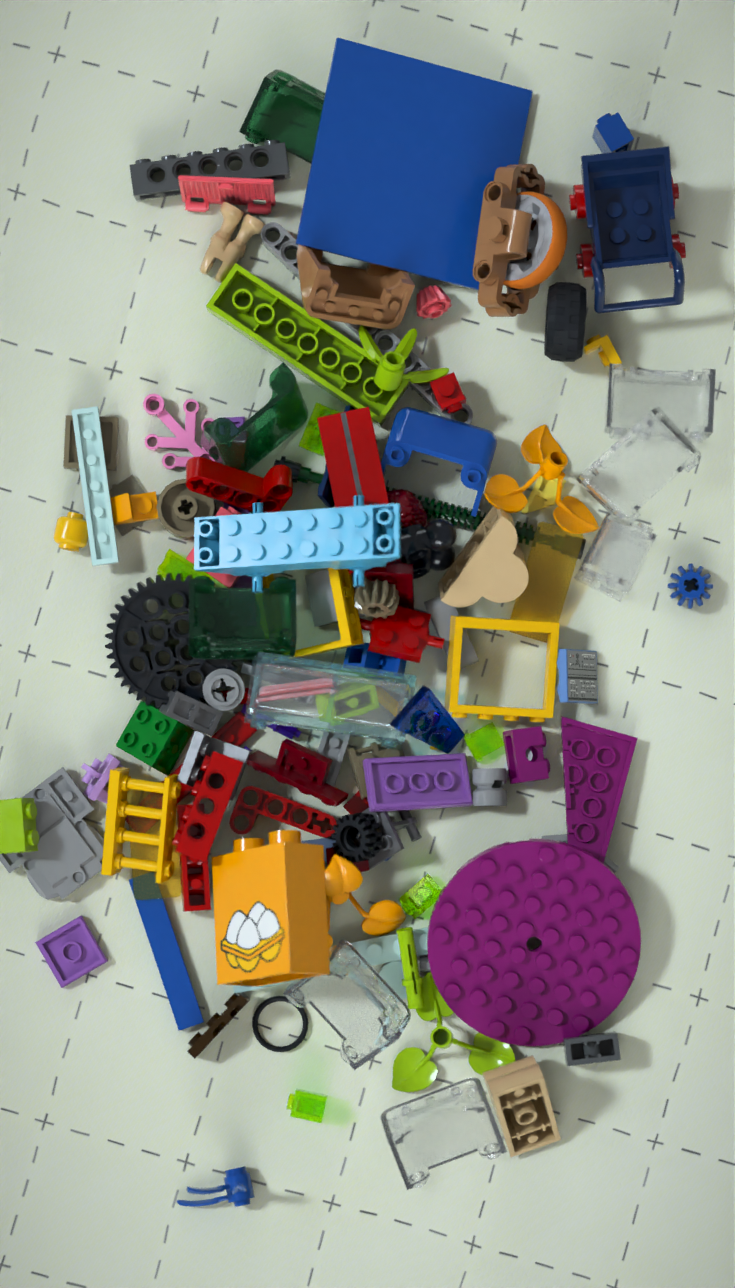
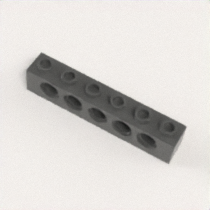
(142, 171)

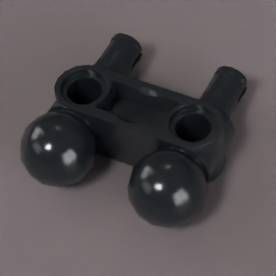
(428, 546)

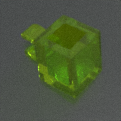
(307, 1105)

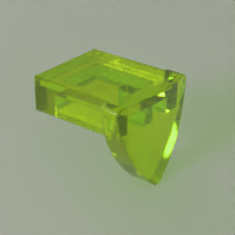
(483, 741)

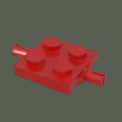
(401, 634)

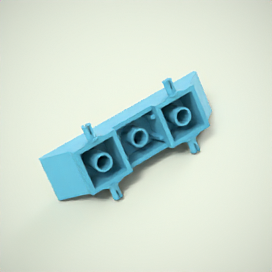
(298, 540)

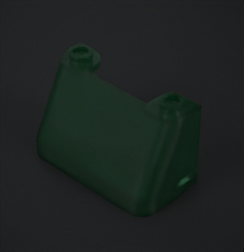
(285, 112)
(263, 431)
(239, 622)

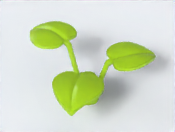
(413, 1069)

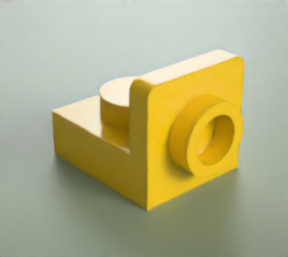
(608, 353)

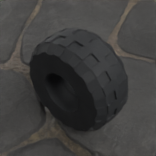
(565, 321)

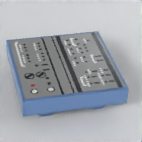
(577, 676)

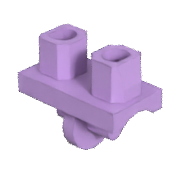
(97, 788)

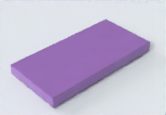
(417, 782)

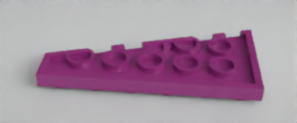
(594, 781)

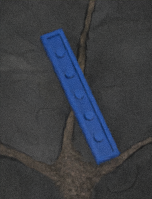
(169, 961)

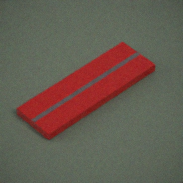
(353, 459)

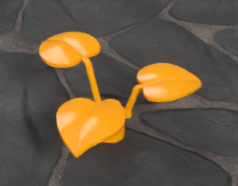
(541, 449)
(342, 879)

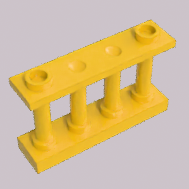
(117, 834)

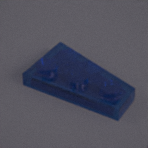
(428, 721)

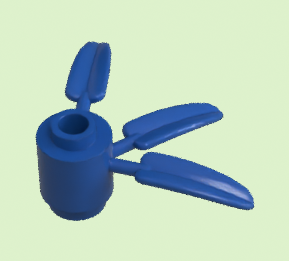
(237, 1185)

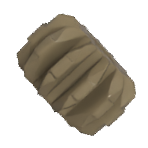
(376, 599)

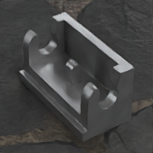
(191, 712)

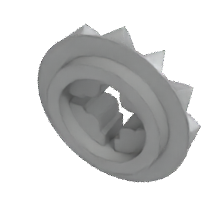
(215, 698)

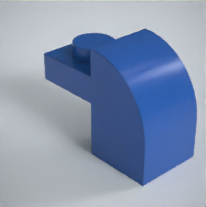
(361, 657)

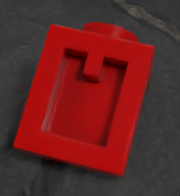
(448, 393)

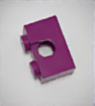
(519, 767)

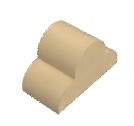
(487, 565)
(522, 1105)

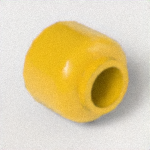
(71, 532)

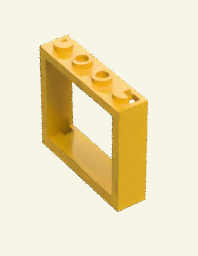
(346, 614)
(457, 624)

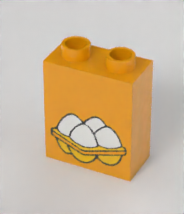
(270, 911)

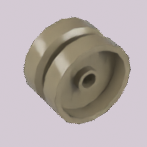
(170, 507)

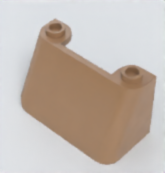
(351, 294)

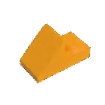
(134, 508)

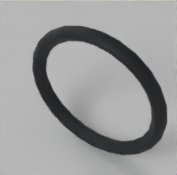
(262, 1041)

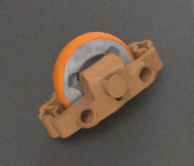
(517, 240)

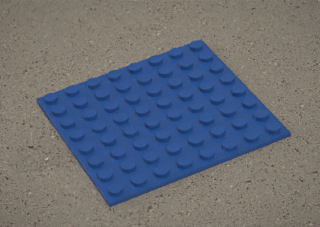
(407, 161)

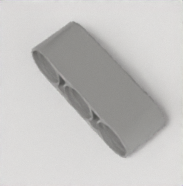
(440, 618)

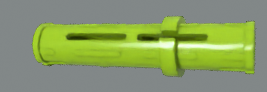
(411, 979)

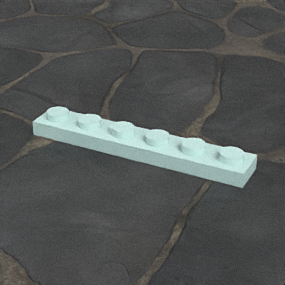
(95, 486)

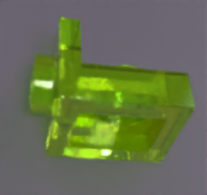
(420, 896)

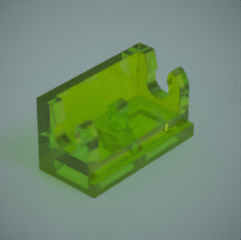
(177, 564)

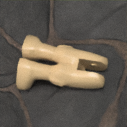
(220, 244)

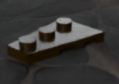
(217, 1023)

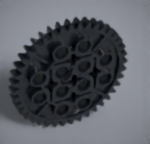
(135, 617)

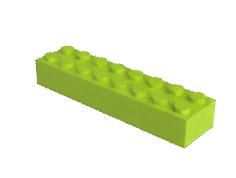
(302, 342)

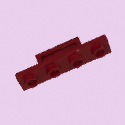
(300, 769)

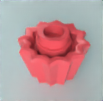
(432, 302)

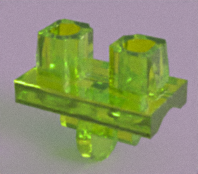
(311, 437)

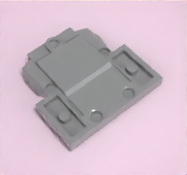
(67, 846)

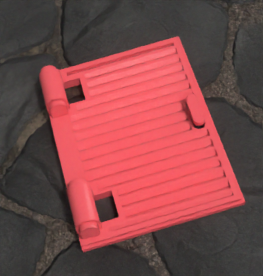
(227, 189)

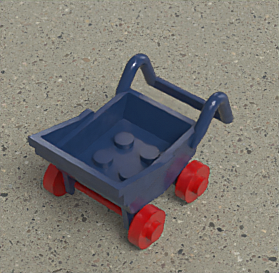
(629, 214)

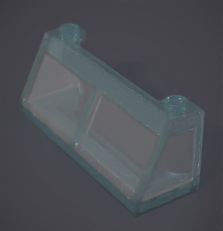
(327, 697)

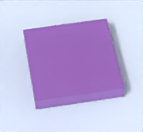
(71, 951)

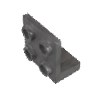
(204, 745)

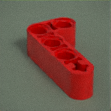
(238, 486)
(285, 816)

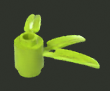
(392, 364)

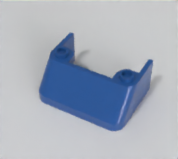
(443, 439)

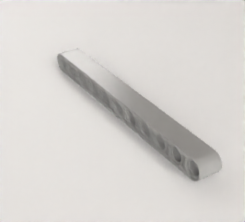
(287, 242)

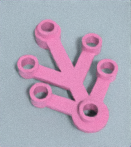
(185, 438)

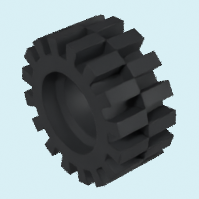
(368, 834)

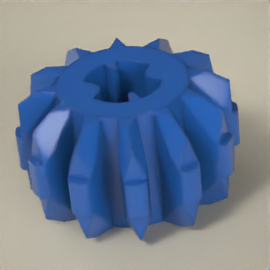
(694, 594)

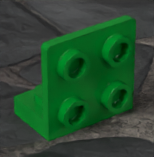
(154, 738)

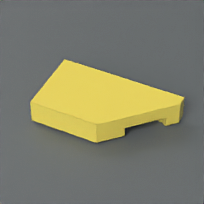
(542, 495)

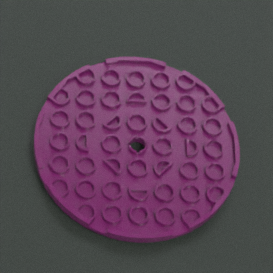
(524, 893)

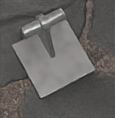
(390, 840)

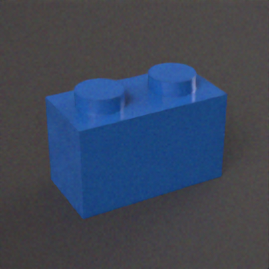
(612, 134)

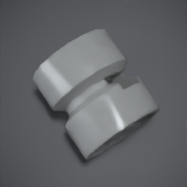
(489, 787)

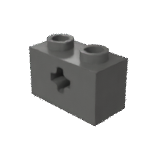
(591, 1048)

